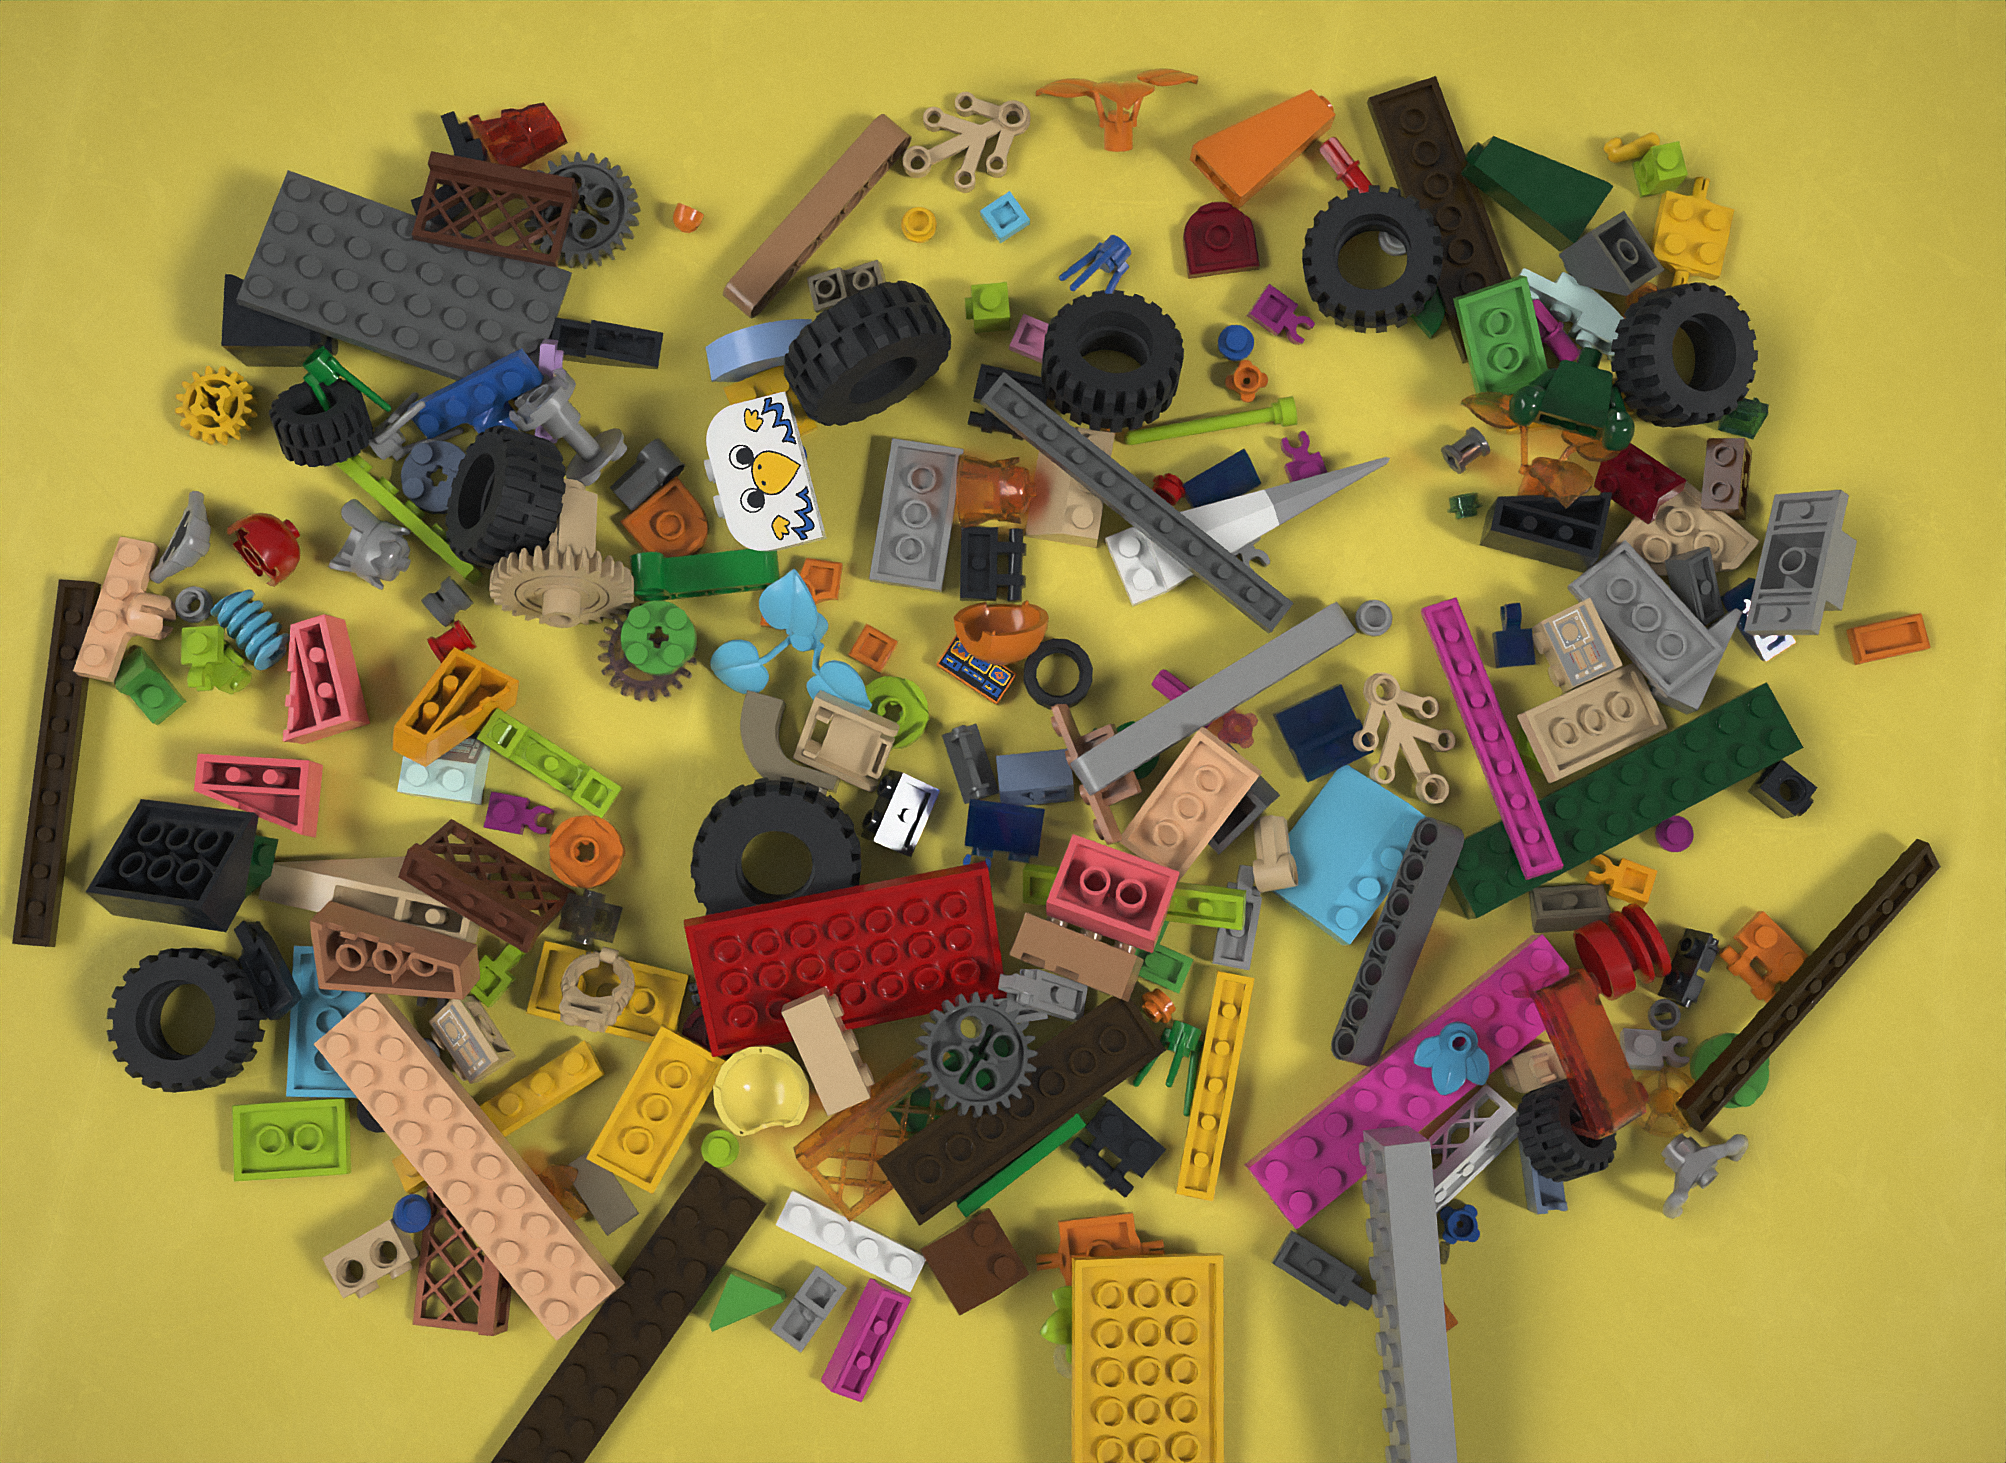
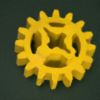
(200, 406)

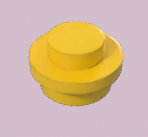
(919, 225)

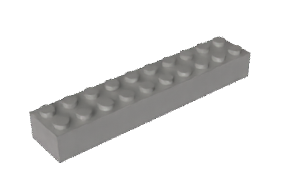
(1408, 1296)

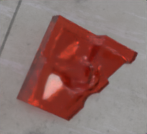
(520, 134)

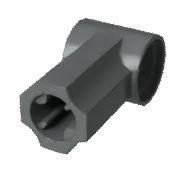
(653, 469)

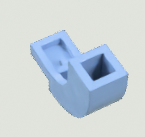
(752, 349)

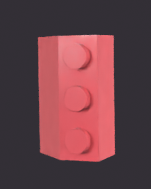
(1112, 893)

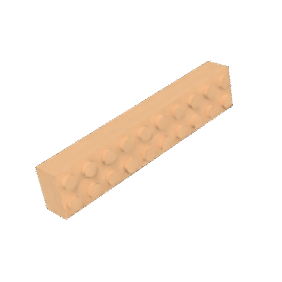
(469, 1164)

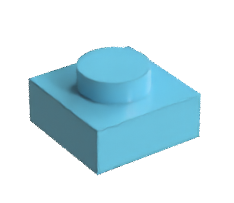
(1005, 217)

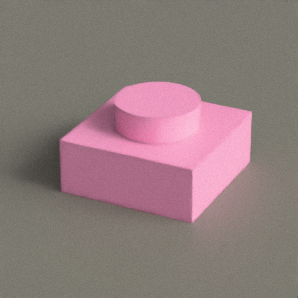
(1029, 338)

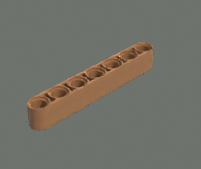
(817, 216)

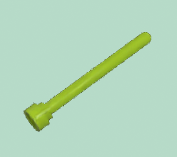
(1281, 413)

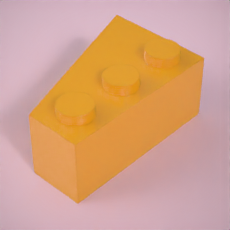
(452, 707)

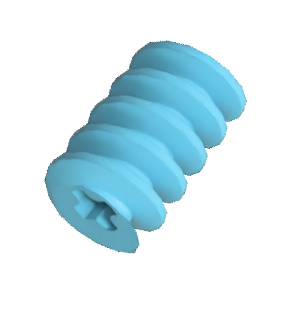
(251, 628)

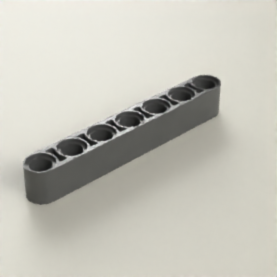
(1397, 941)

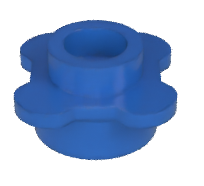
(1468, 1231)

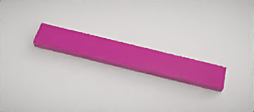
(1491, 739)

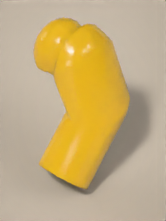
(1619, 152)

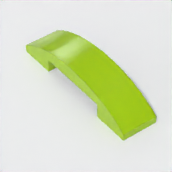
(549, 762)

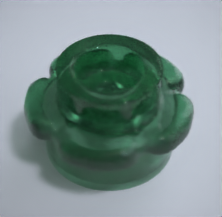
(1464, 505)

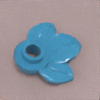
(1450, 1063)

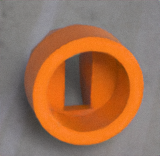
(686, 218)

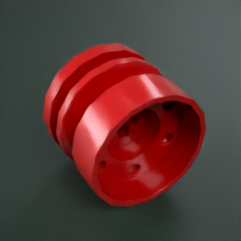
(1623, 951)

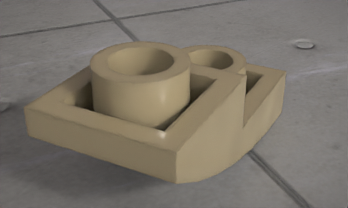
(836, 284)
(603, 1195)

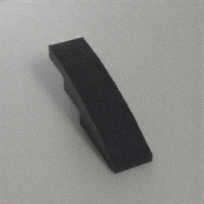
(607, 343)

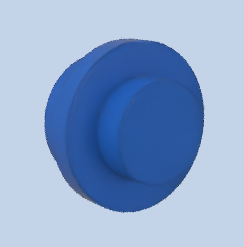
(1235, 342)
(412, 1213)

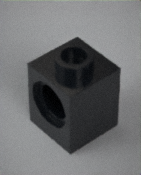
(1767, 790)

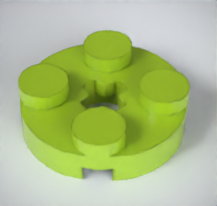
(911, 699)

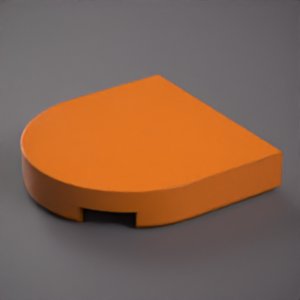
(669, 522)

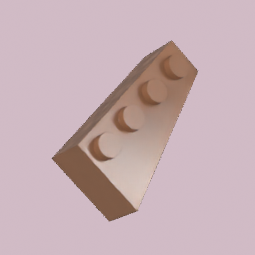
(388, 956)

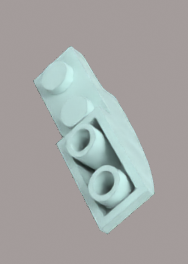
(1568, 301)

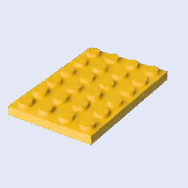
(1148, 1358)

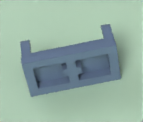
(1035, 778)
(1540, 1192)

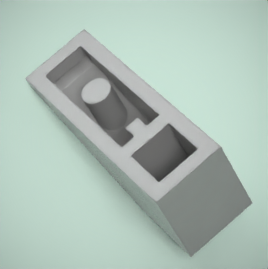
(1690, 695)

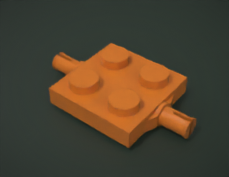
(1096, 1237)

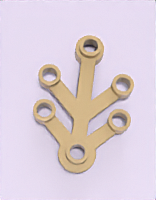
(970, 137)
(1402, 733)

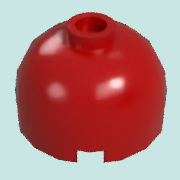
(267, 545)

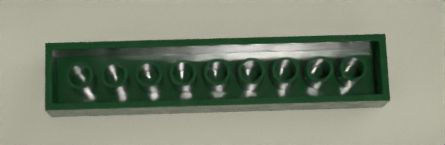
(1631, 795)

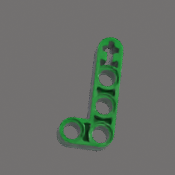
(702, 574)

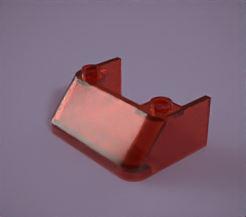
(1587, 1051)

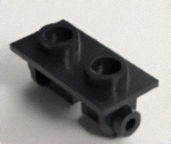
(1694, 953)

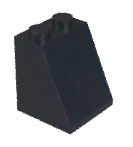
(264, 339)

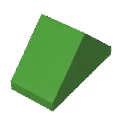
(744, 1297)

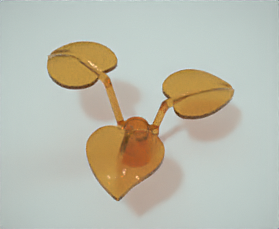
(1544, 475)

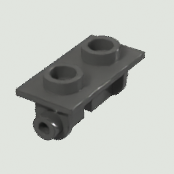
(970, 763)

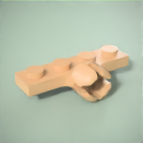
(124, 611)

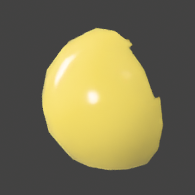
(761, 1090)

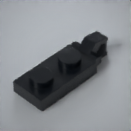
(266, 970)

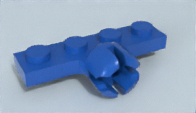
(479, 397)

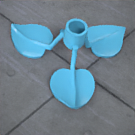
(790, 607)

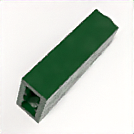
(1536, 189)

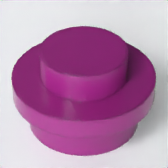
(1674, 834)

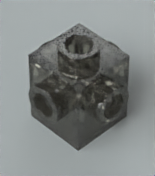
(590, 917)

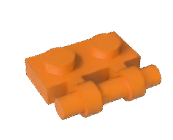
(1770, 948)

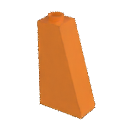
(1260, 147)

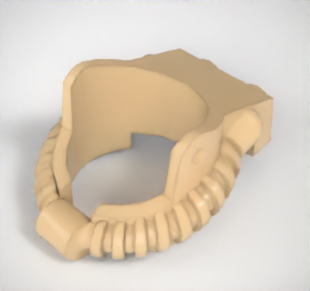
(595, 1012)

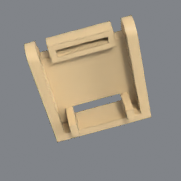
(854, 743)

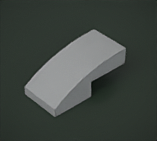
(808, 1309)

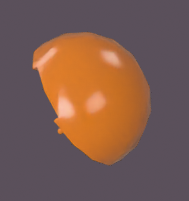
(1001, 631)

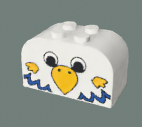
(763, 475)

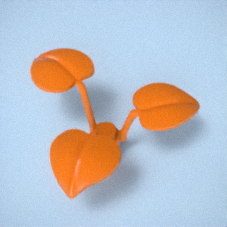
(1118, 124)

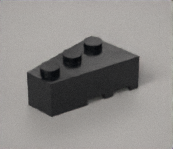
(1547, 530)

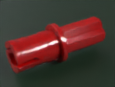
(1344, 165)

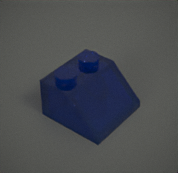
(1003, 830)

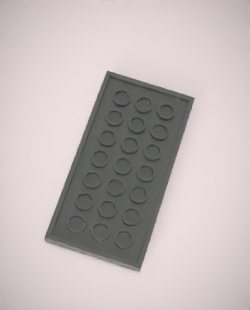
(363, 279)

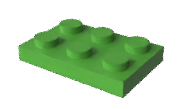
(1501, 336)

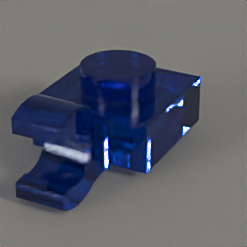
(1513, 645)

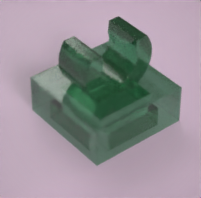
(1745, 419)

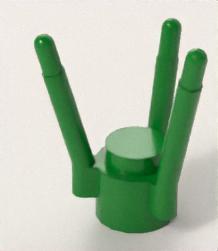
(325, 368)
(1182, 1040)

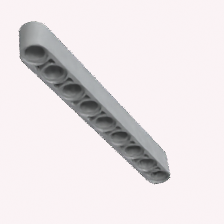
(1212, 698)

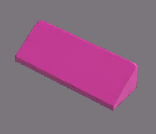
(865, 1340)

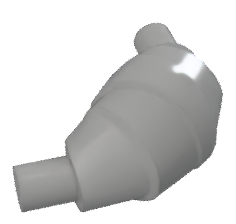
(188, 541)

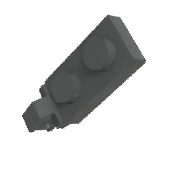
(1321, 1271)

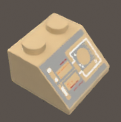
(1575, 646)
(471, 1039)

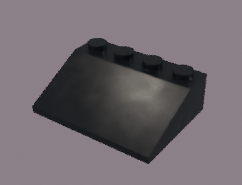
(178, 865)

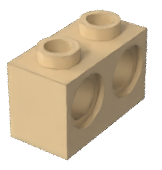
(369, 1252)

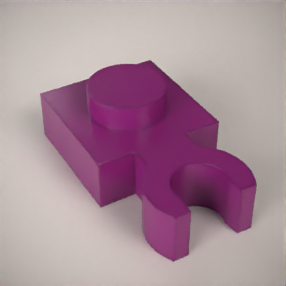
(1275, 312)
(1302, 463)
(512, 813)

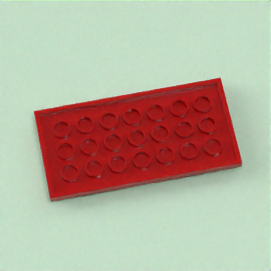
(878, 946)

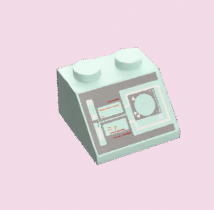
(452, 777)

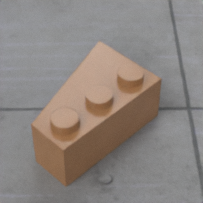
(1078, 955)

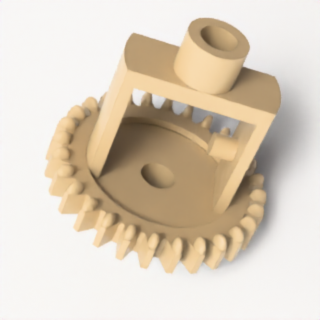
(568, 578)

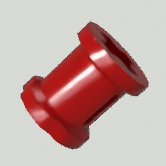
(455, 637)

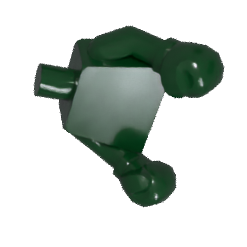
(1576, 400)

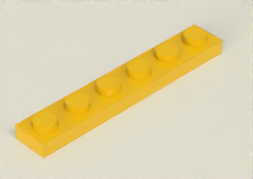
(1214, 1086)
(526, 1100)

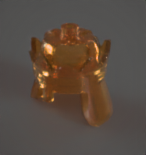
(992, 490)

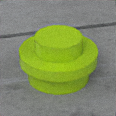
(720, 1148)

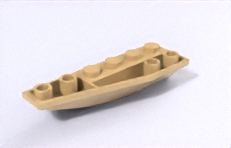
(367, 886)

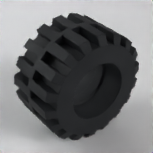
(320, 436)
(1549, 1137)

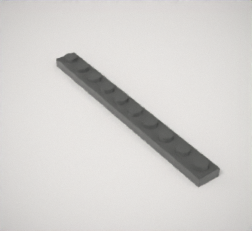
(1136, 503)

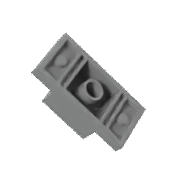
(1801, 564)

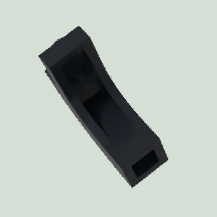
(464, 146)

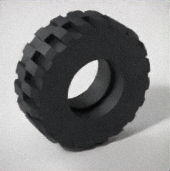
(867, 353)
(766, 808)

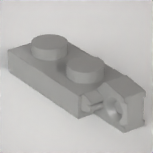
(1232, 946)
(1046, 993)

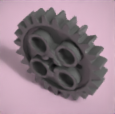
(597, 183)
(1004, 1072)

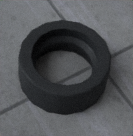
(1070, 649)

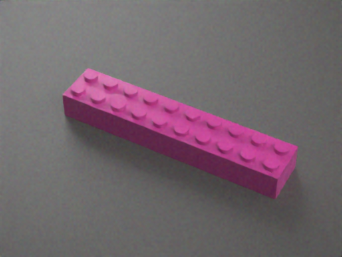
(1321, 1151)

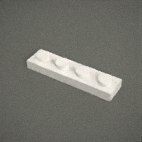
(851, 1240)

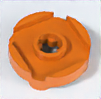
(587, 873)

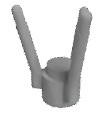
(388, 437)

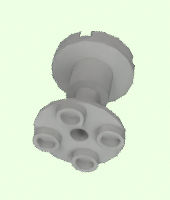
(550, 408)

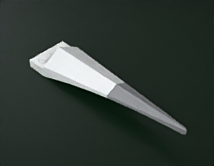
(1232, 523)

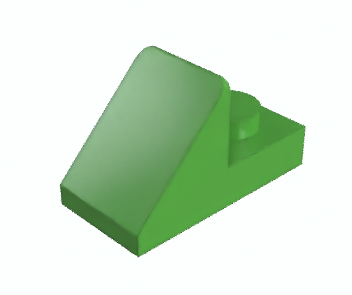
(148, 686)

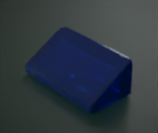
(1223, 481)

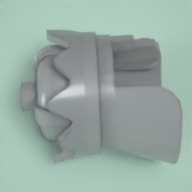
(373, 547)

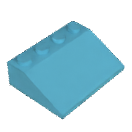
(1348, 852)

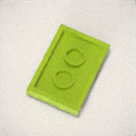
(291, 1139)

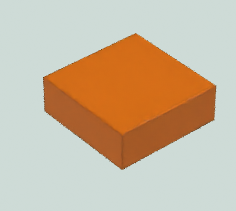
(873, 648)

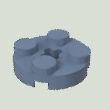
(419, 466)

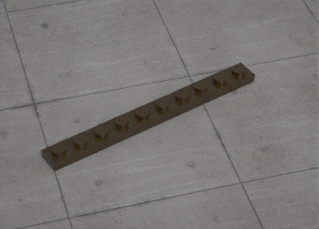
(55, 769)
(1808, 985)

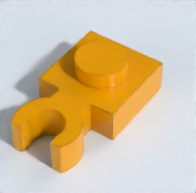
(1627, 880)

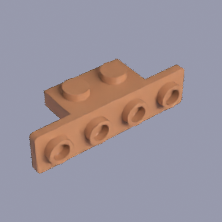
(1117, 791)

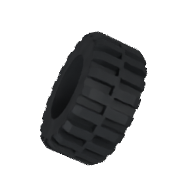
(1361, 214)
(1119, 325)
(1720, 346)
(504, 496)
(139, 1017)

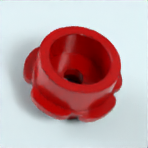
(1169, 488)

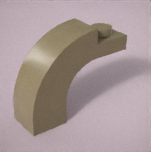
(760, 737)

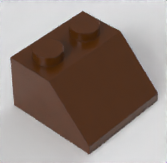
(974, 1261)

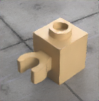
(1533, 1068)

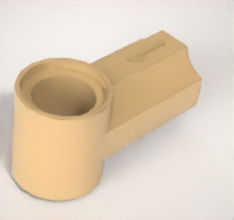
(1274, 864)

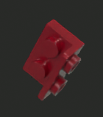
(1638, 482)

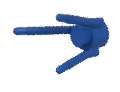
(1108, 257)

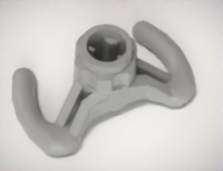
(1696, 1166)

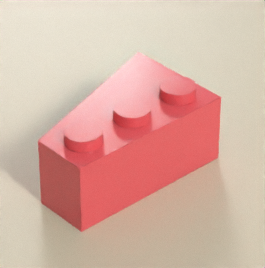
(323, 682)
(269, 787)

